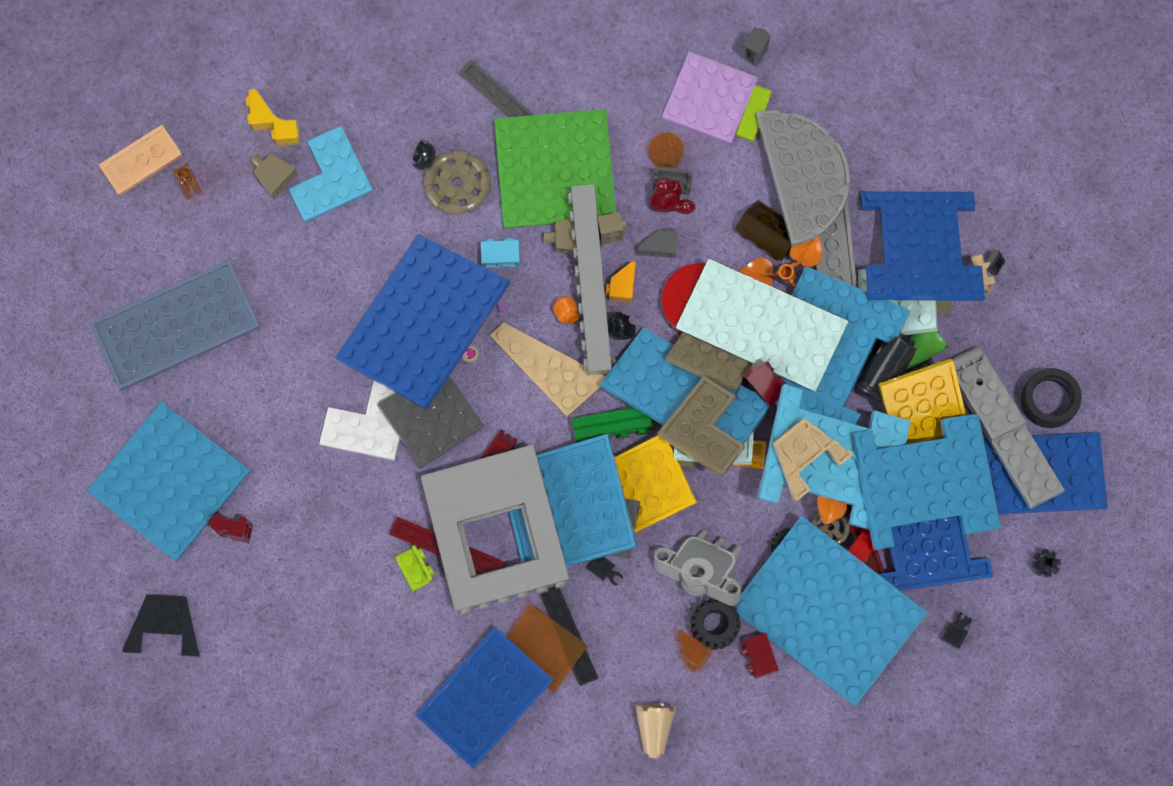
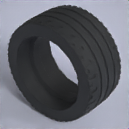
(1062, 378)

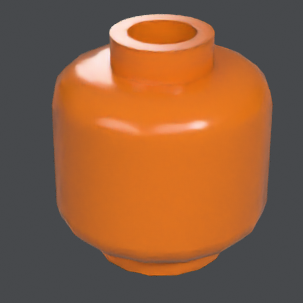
(566, 310)

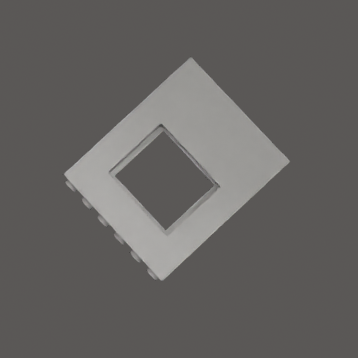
(486, 490)

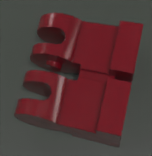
(237, 531)

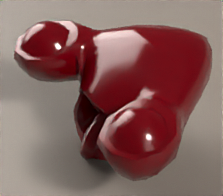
(667, 198)

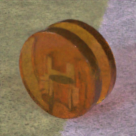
(666, 150)
(187, 180)

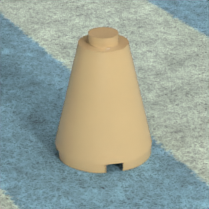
(654, 727)

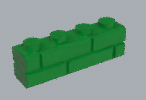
(613, 423)

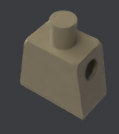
(273, 173)
(562, 237)

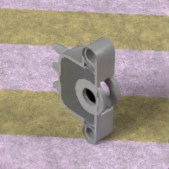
(706, 560)

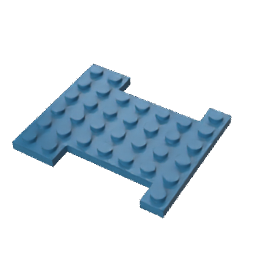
(867, 322)
(927, 481)

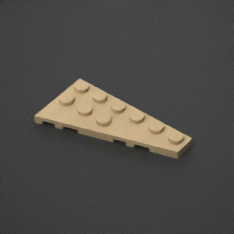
(552, 372)

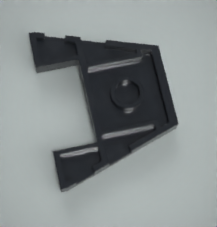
(163, 616)

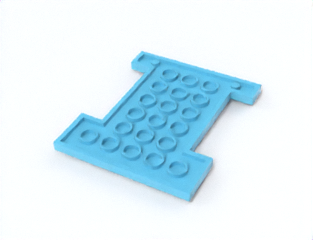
(823, 474)

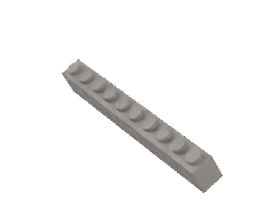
(591, 280)

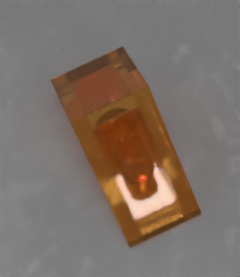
(693, 652)

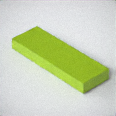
(757, 103)

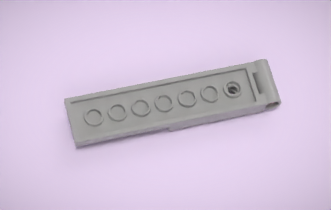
(838, 250)
(1005, 428)

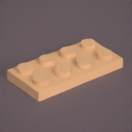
(140, 160)

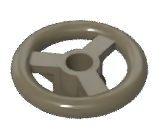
(840, 537)

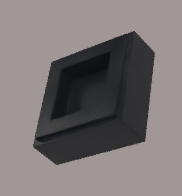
(996, 262)

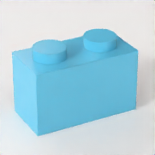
(500, 253)

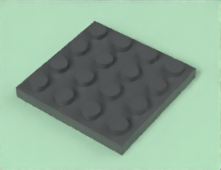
(433, 430)

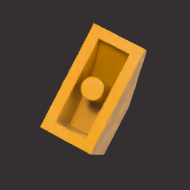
(622, 285)

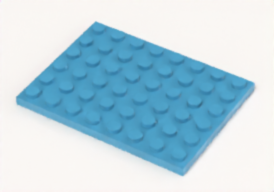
(829, 610)

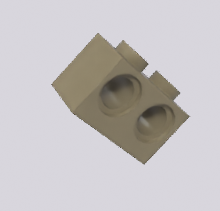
(611, 228)

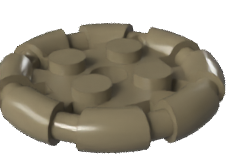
(457, 171)

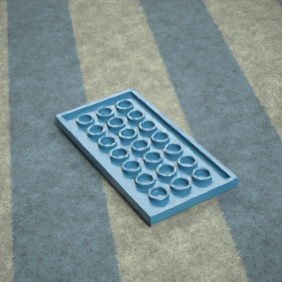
(658, 387)

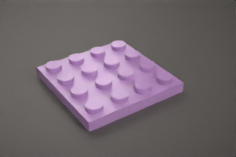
(709, 98)

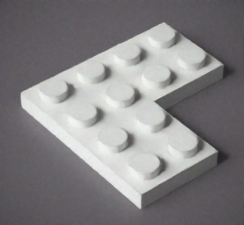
(362, 433)

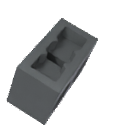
(755, 46)

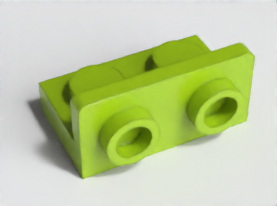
(414, 568)

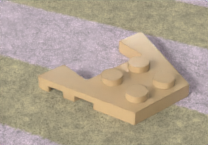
(799, 448)

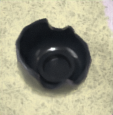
(424, 155)
(620, 327)

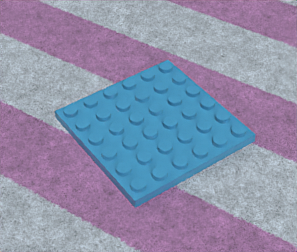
(168, 481)
(584, 503)

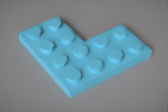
(340, 179)

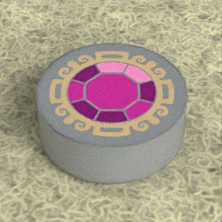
(471, 355)

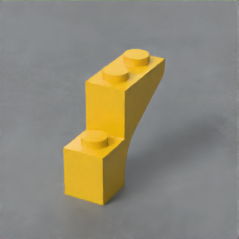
(261, 117)

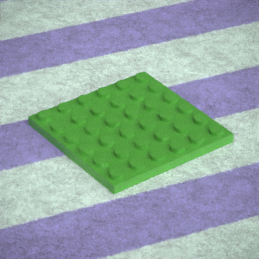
(545, 158)

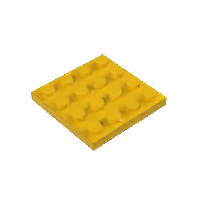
(924, 399)
(655, 480)

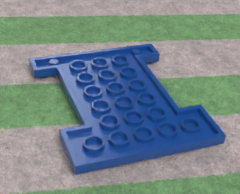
(922, 247)
(933, 556)

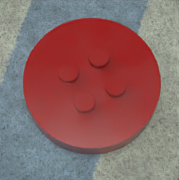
(678, 292)

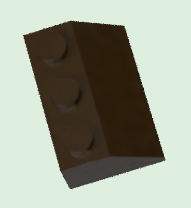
(765, 229)

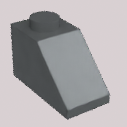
(660, 244)

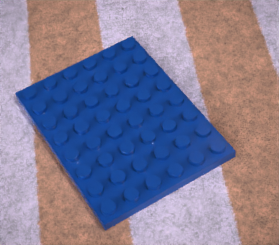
(423, 321)

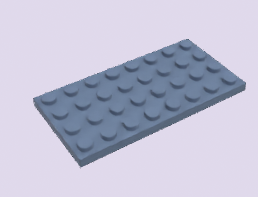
(174, 325)

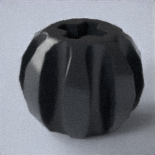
(1046, 569)

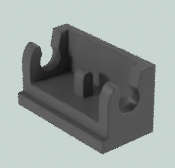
(673, 174)

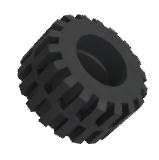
(710, 640)

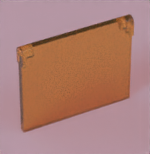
(547, 644)

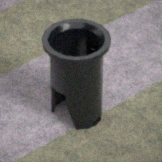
(888, 363)

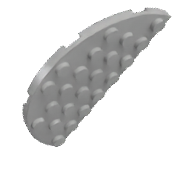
(806, 172)

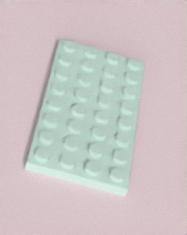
(762, 324)

